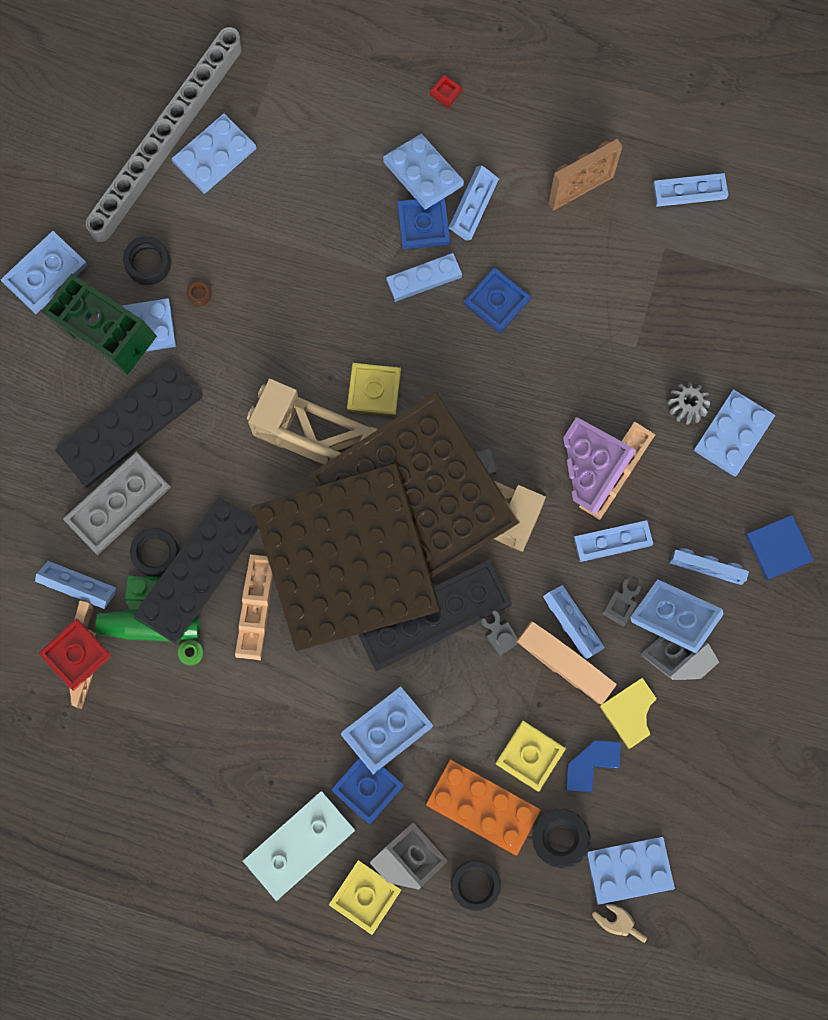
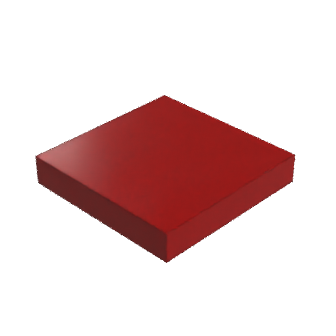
(75, 654)

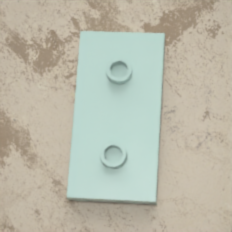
(298, 846)

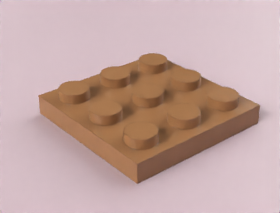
(584, 174)

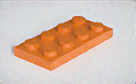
(483, 807)

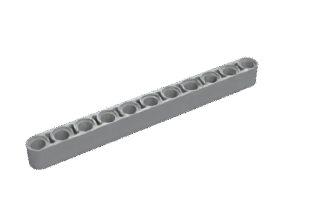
(164, 144)

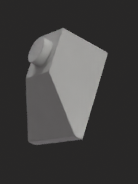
(678, 661)
(409, 859)

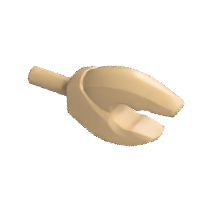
(621, 925)

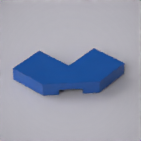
(581, 768)

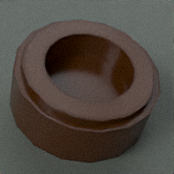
(199, 293)

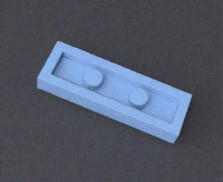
(690, 189)
(473, 203)
(424, 277)
(613, 541)
(709, 565)
(75, 584)
(573, 622)

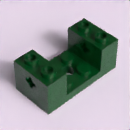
(116, 333)

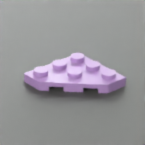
(594, 463)

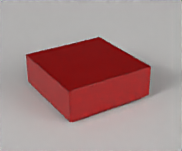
(446, 91)

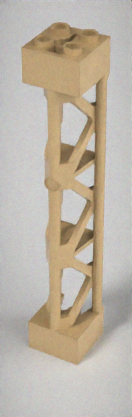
(280, 404)

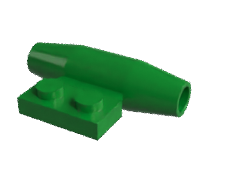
(122, 623)

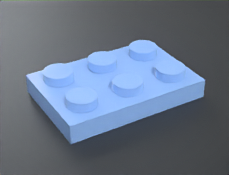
(214, 153)
(423, 171)
(43, 272)
(159, 318)
(734, 433)
(677, 616)
(386, 730)
(630, 870)

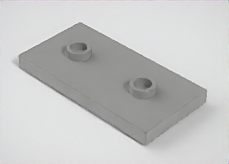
(116, 503)

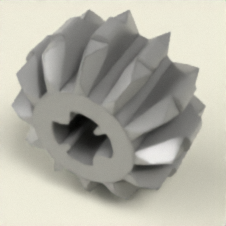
(690, 395)

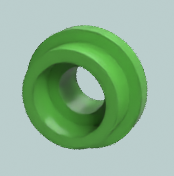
(196, 658)

